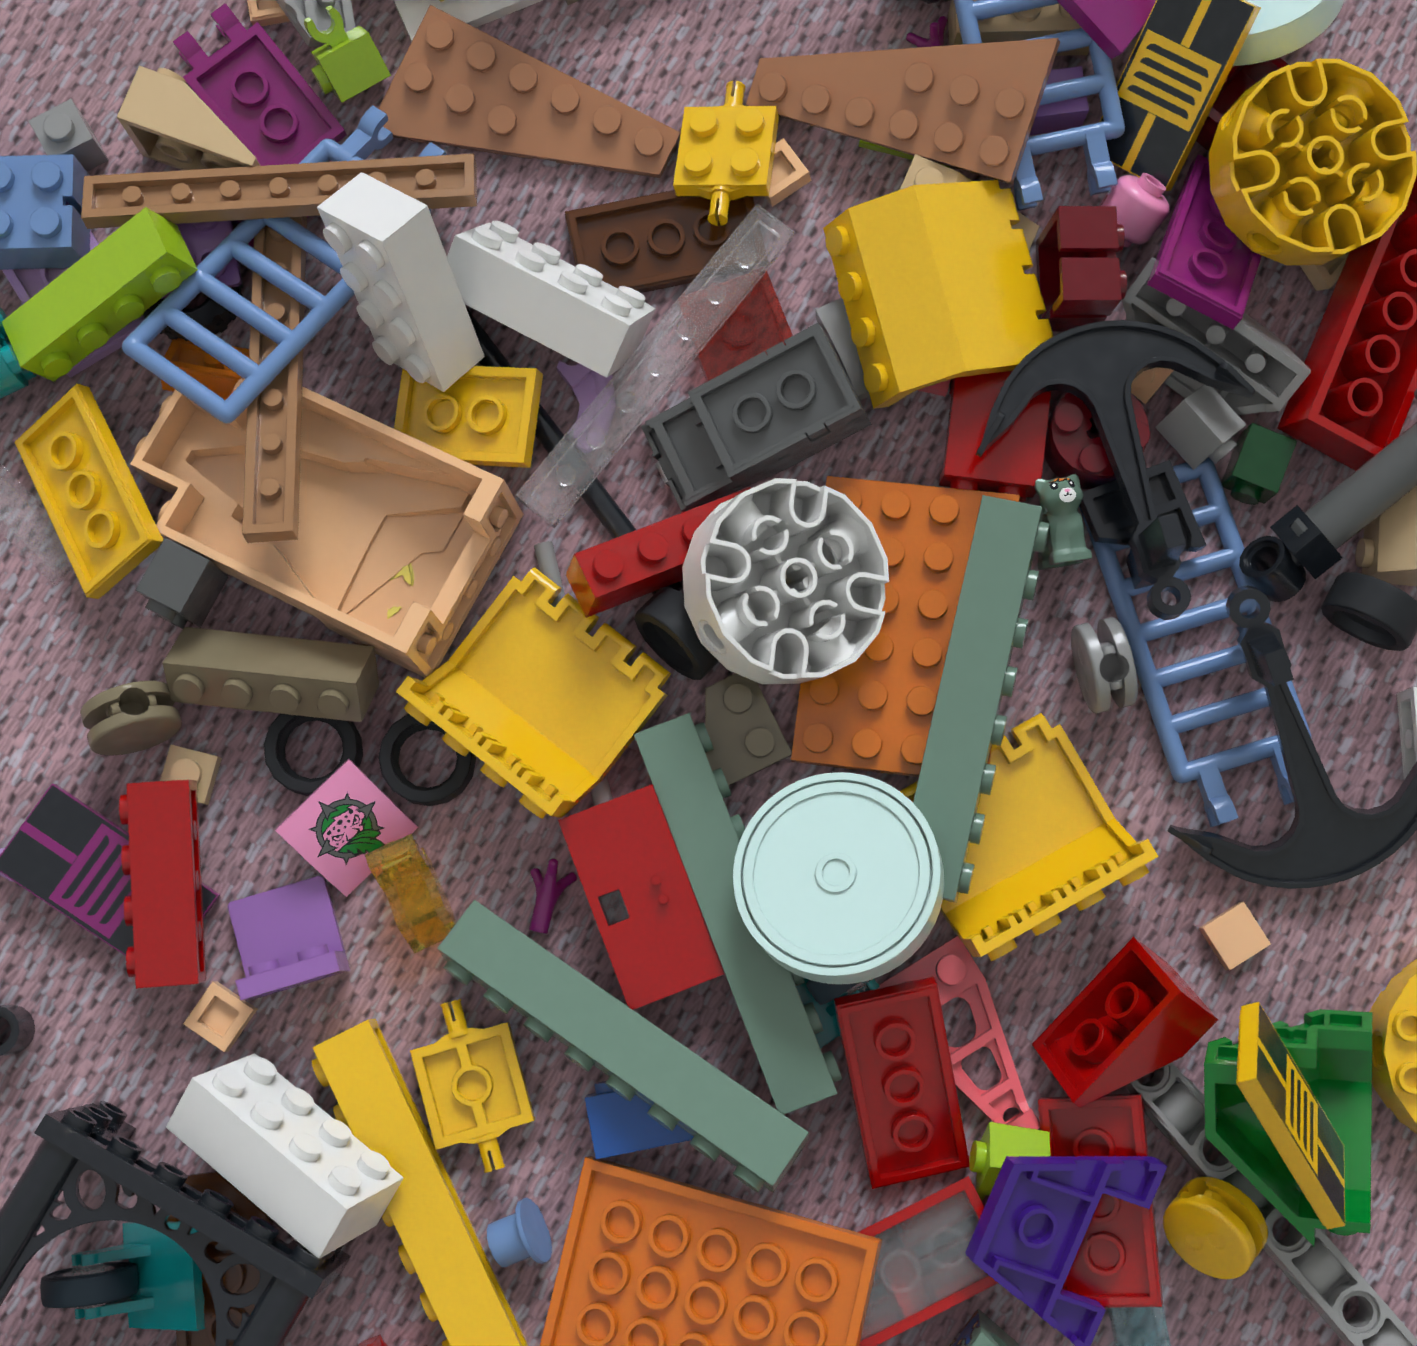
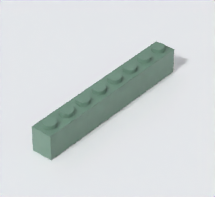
(976, 679)
(707, 843)
(623, 1046)

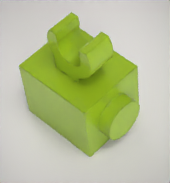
(347, 60)
(1002, 1141)

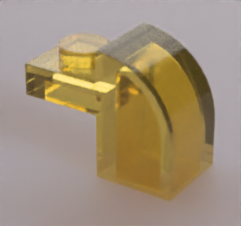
(412, 892)

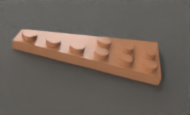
(495, 99)
(939, 102)

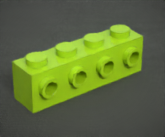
(99, 295)

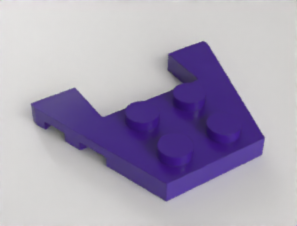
(1039, 1222)

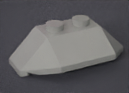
(1248, 348)

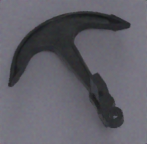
(1098, 368)
(1327, 836)

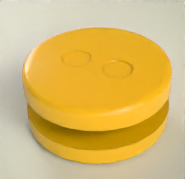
(1215, 1227)

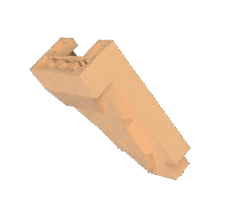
(364, 513)

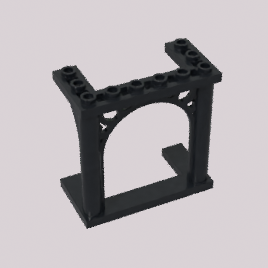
(100, 1141)

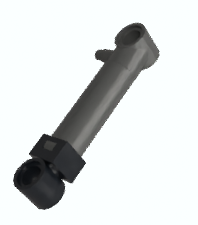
(1314, 536)

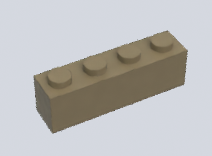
(272, 674)

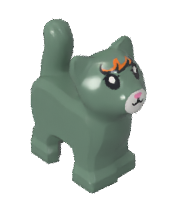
(1066, 533)

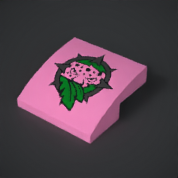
(342, 824)

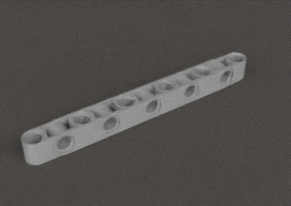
(1317, 1272)

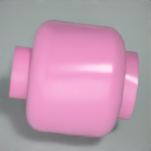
(1139, 206)

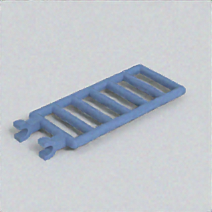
(1092, 136)
(358, 146)
(1206, 769)

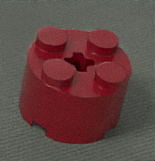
(1073, 451)

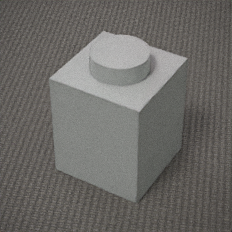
(67, 132)
(1201, 427)

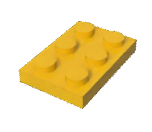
(479, 419)

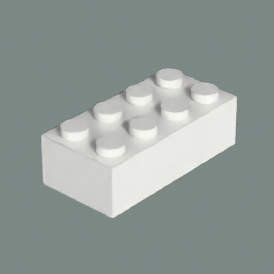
(401, 280)
(548, 297)
(285, 1153)

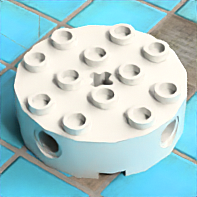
(740, 590)

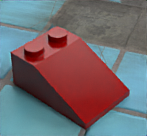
(1123, 1026)

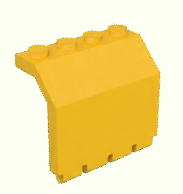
(936, 286)
(540, 695)
(1041, 843)

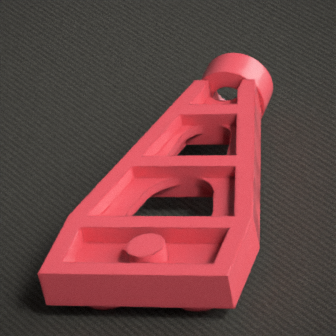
(961, 978)

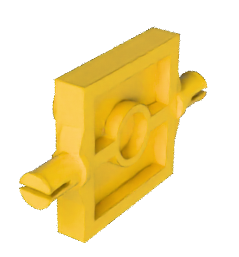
(726, 152)
(472, 1085)

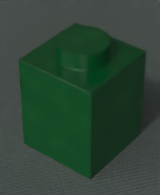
(1258, 465)

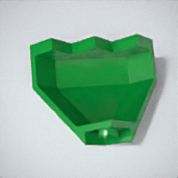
(1336, 1062)

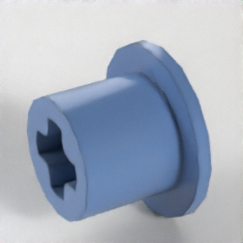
(520, 1236)

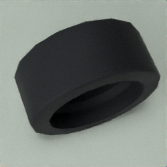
(1372, 611)
(671, 634)
(276, 757)
(392, 774)

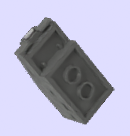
(755, 420)

